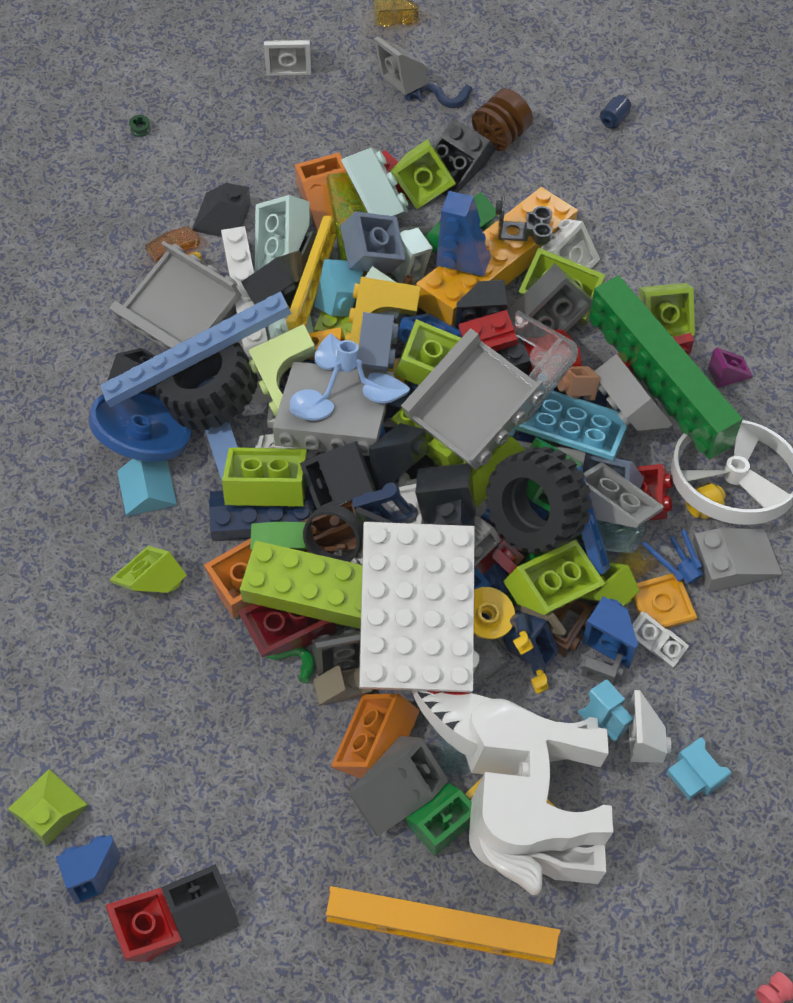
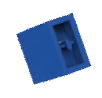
(88, 867)

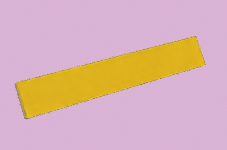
(311, 276)

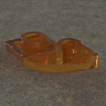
(183, 237)

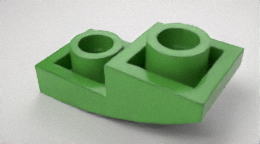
(279, 533)

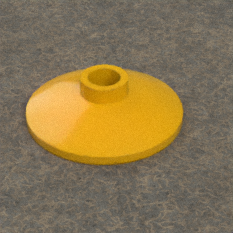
(499, 610)

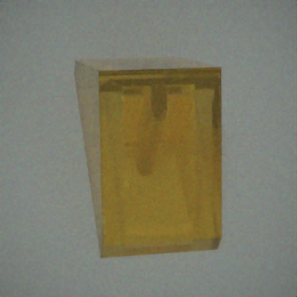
(639, 561)

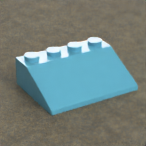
(578, 425)

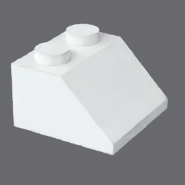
(287, 57)

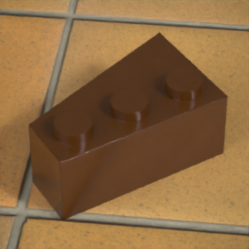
(334, 533)

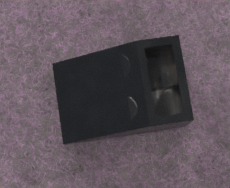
(463, 153)

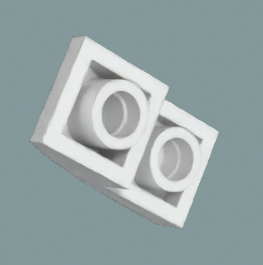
(658, 639)

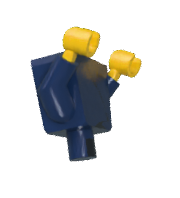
(534, 643)

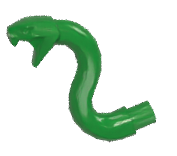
(308, 662)

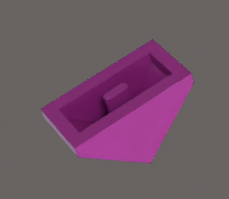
(728, 368)

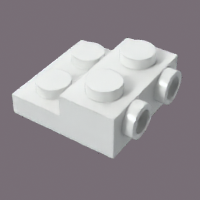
(573, 243)

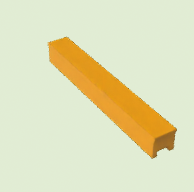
(442, 925)

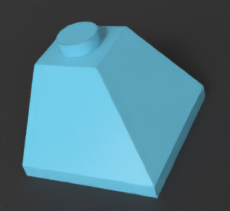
(337, 288)

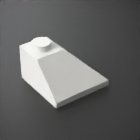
(646, 732)

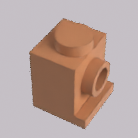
(580, 382)

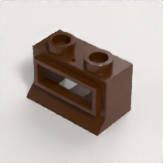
(573, 639)

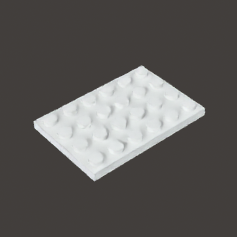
(417, 607)

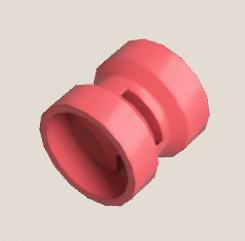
(777, 991)

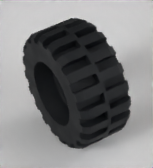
(218, 399)
(564, 491)

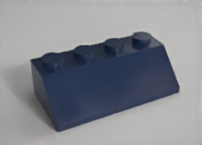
(235, 522)

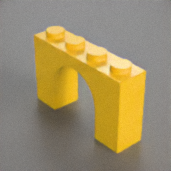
(379, 297)

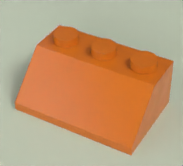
(227, 576)
(372, 730)

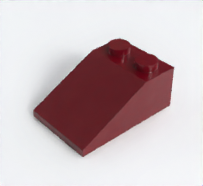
(282, 631)

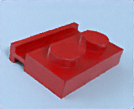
(494, 330)

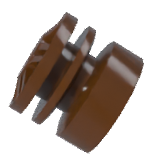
(503, 118)

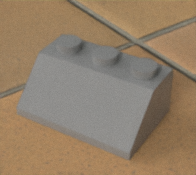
(630, 396)

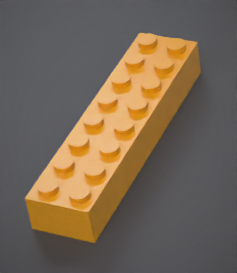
(508, 259)

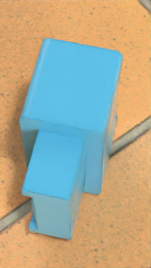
(607, 707)
(697, 771)

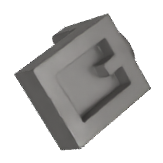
(600, 670)

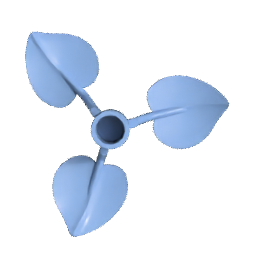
(343, 356)

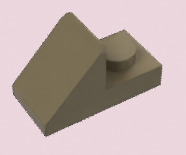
(338, 686)

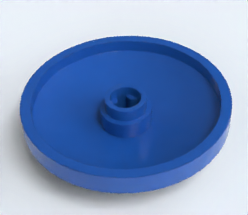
(138, 428)

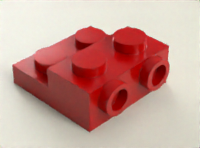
(656, 485)

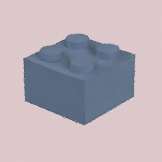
(372, 242)
(375, 341)

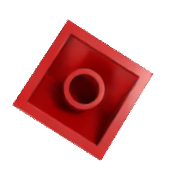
(143, 925)

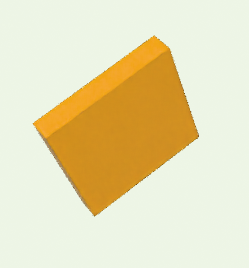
(665, 601)

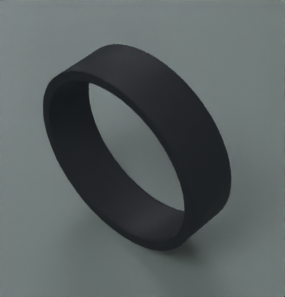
(345, 515)

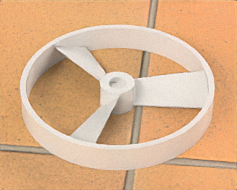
(737, 472)

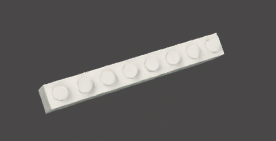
(239, 268)

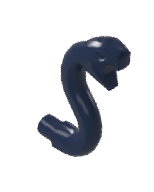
(457, 102)

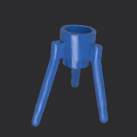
(689, 568)

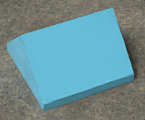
(146, 486)

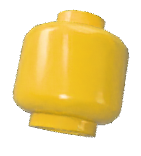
(710, 491)

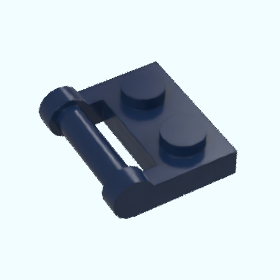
(377, 503)

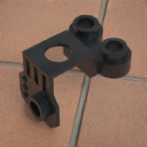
(535, 224)

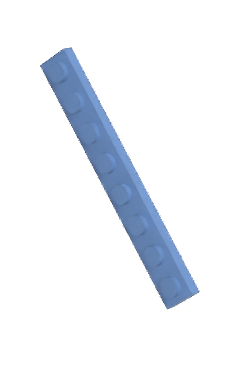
(195, 349)

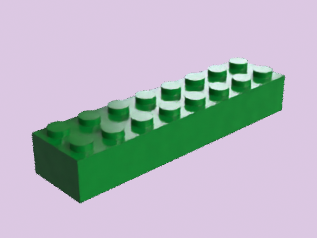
(664, 368)

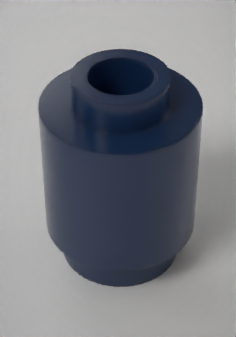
(615, 111)

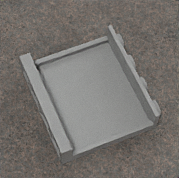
(178, 299)
(473, 400)
(351, 420)

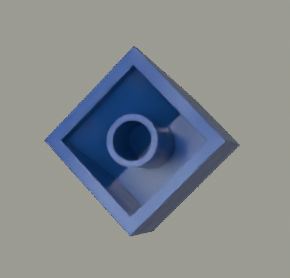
(611, 631)

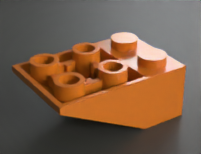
(313, 184)

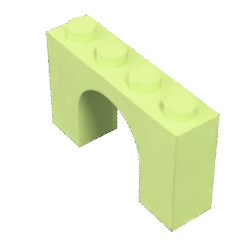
(276, 357)

